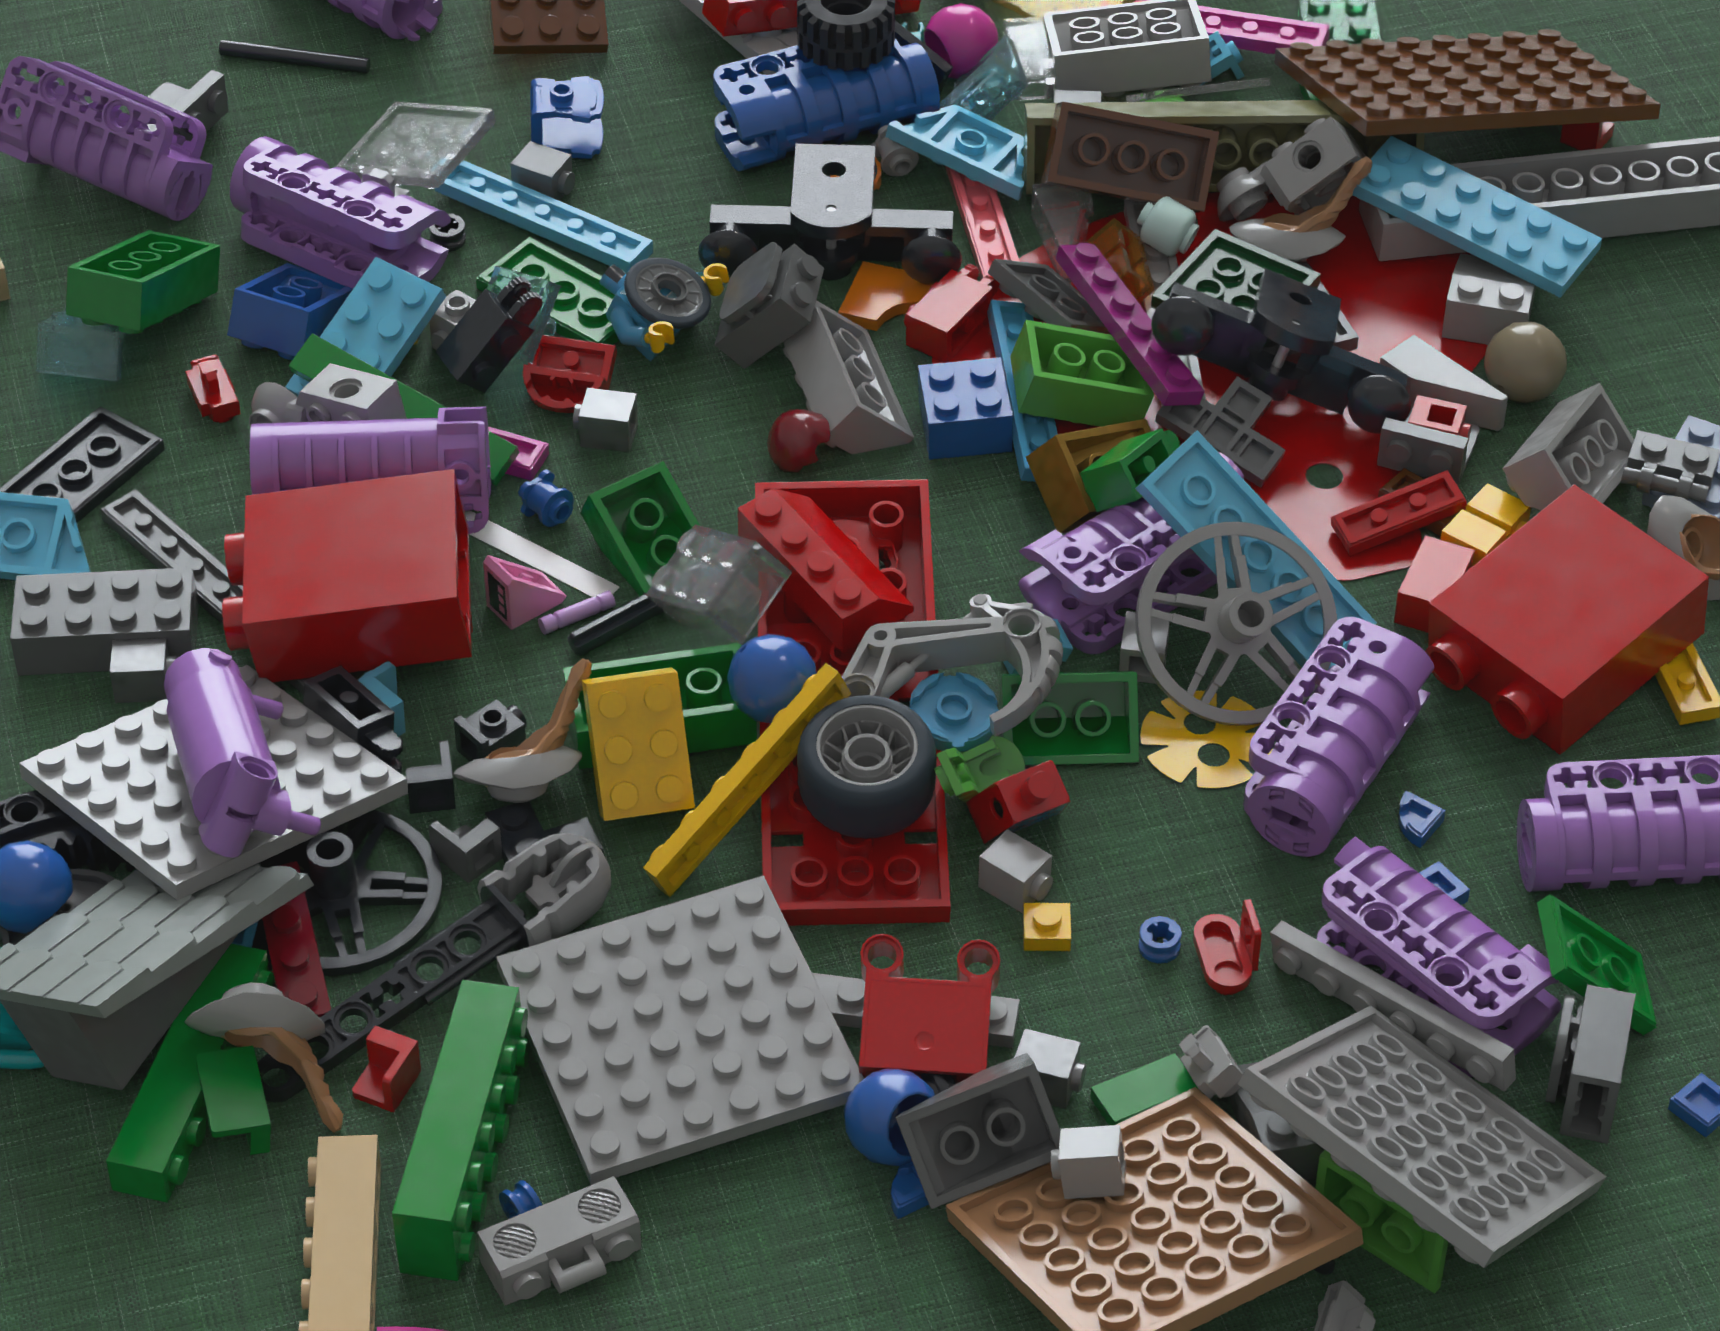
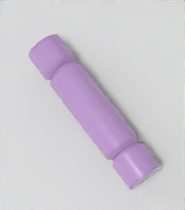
(576, 612)

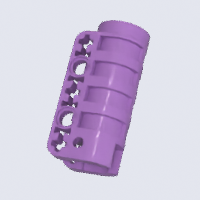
(330, 216)
(1337, 737)
(1623, 831)

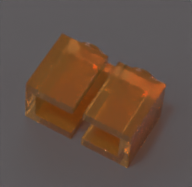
(1126, 256)

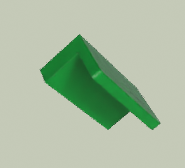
(235, 1096)

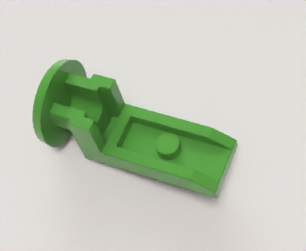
(978, 768)

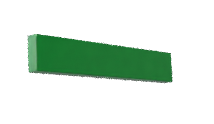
(319, 353)

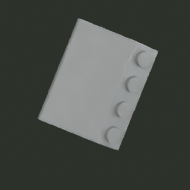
(1129, 47)

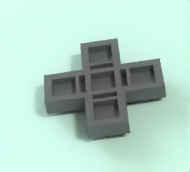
(1230, 428)

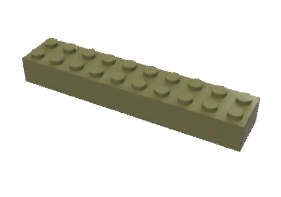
(1246, 130)

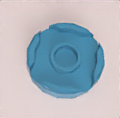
(955, 710)

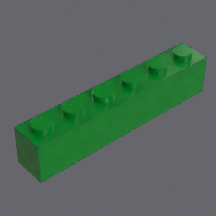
(170, 1106)

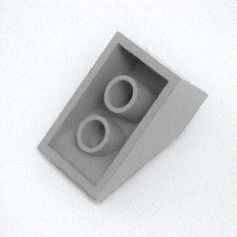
(1484, 300)

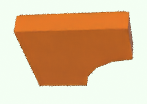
(880, 294)

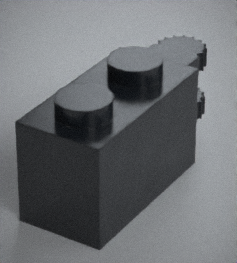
(490, 334)
(355, 712)

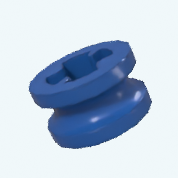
(1159, 927)
(519, 1200)

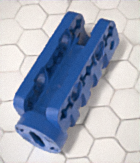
(815, 103)

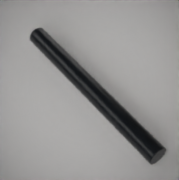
(294, 56)

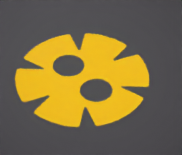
(1183, 746)

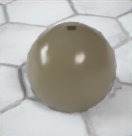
(1525, 362)

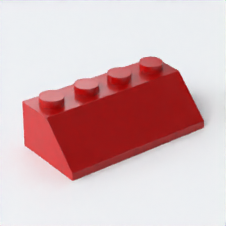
(829, 572)

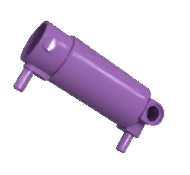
(227, 753)

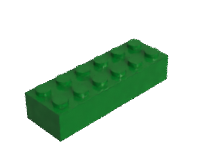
(460, 1131)

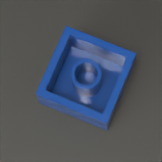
(965, 408)

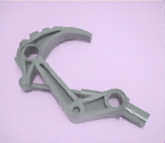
(988, 634)

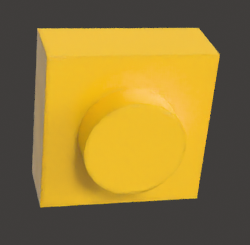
(1046, 927)

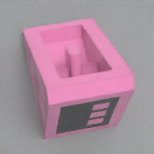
(518, 591)

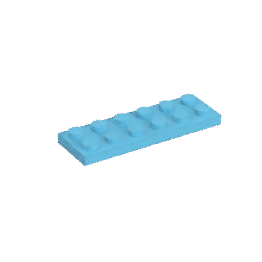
(1477, 217)
(1203, 489)

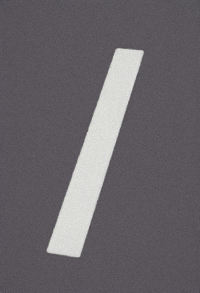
(542, 559)

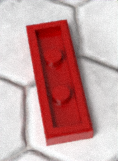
(1398, 512)

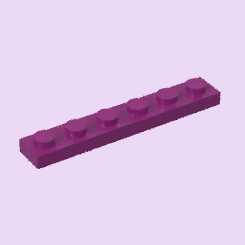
(1128, 324)

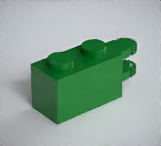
(1119, 471)

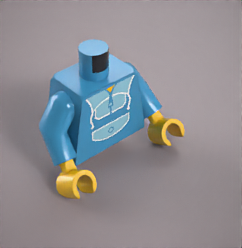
(636, 330)

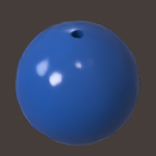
(768, 675)
(32, 885)
(872, 1114)

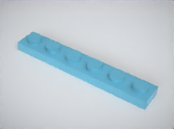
(546, 216)

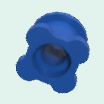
(545, 499)

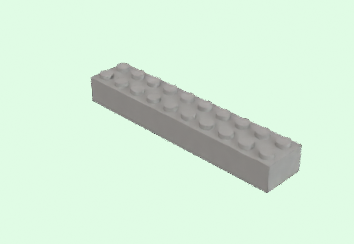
(1595, 189)

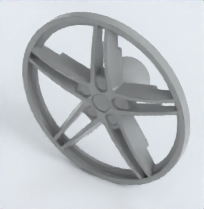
(1235, 619)

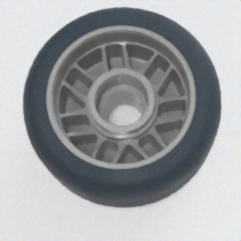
(866, 766)

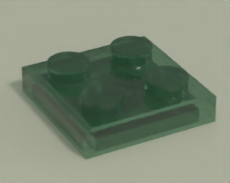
(1347, 19)

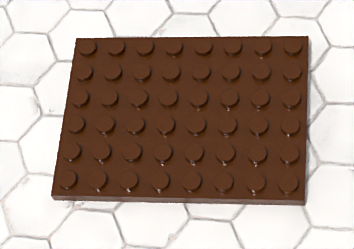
(1464, 83)

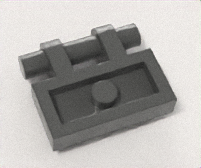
(1670, 466)

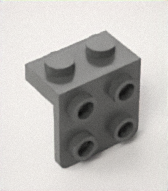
(203, 101)
(1424, 449)

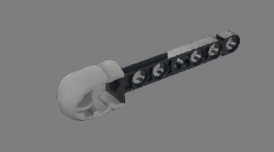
(566, 882)

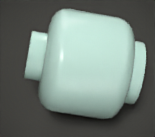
(1167, 226)

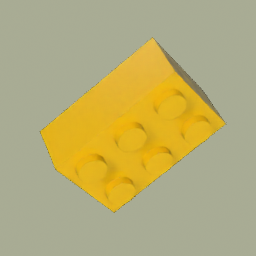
(638, 744)

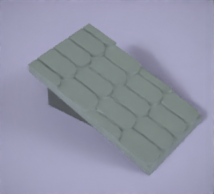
(121, 966)

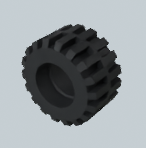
(846, 31)

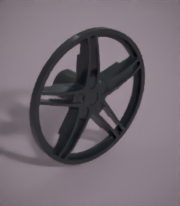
(344, 884)

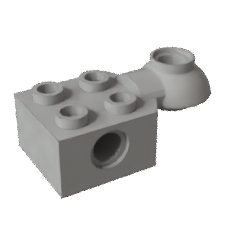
(1292, 173)
(331, 396)

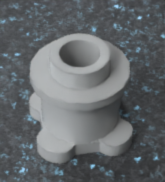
(896, 158)

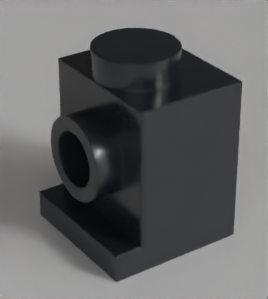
(489, 730)

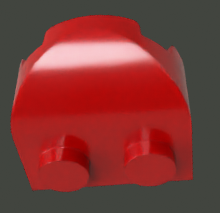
(565, 370)

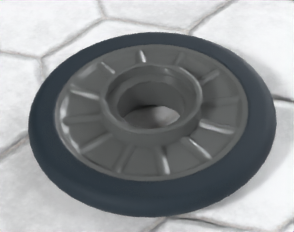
(643, 292)

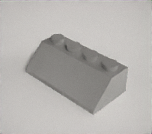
(846, 383)
(1575, 444)

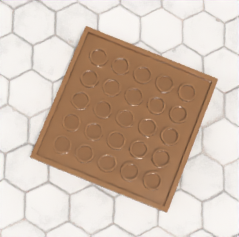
(1196, 1233)

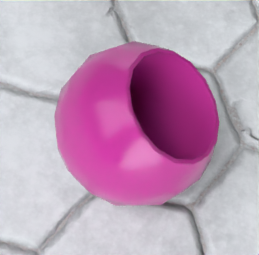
(961, 36)

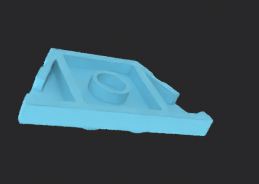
(967, 145)
(39, 537)

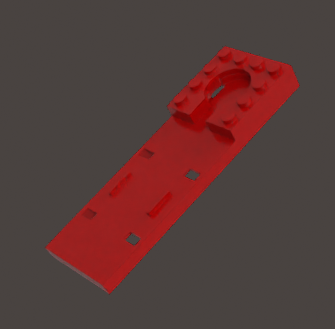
(837, 875)

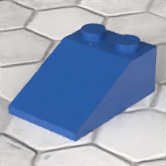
(284, 309)

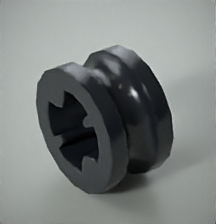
(450, 236)

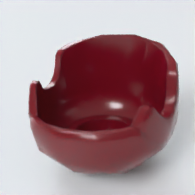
(795, 439)

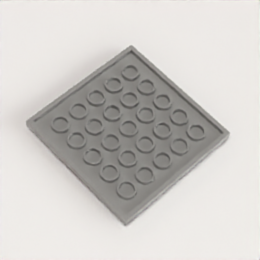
(134, 796)
(680, 1029)
(1423, 1134)

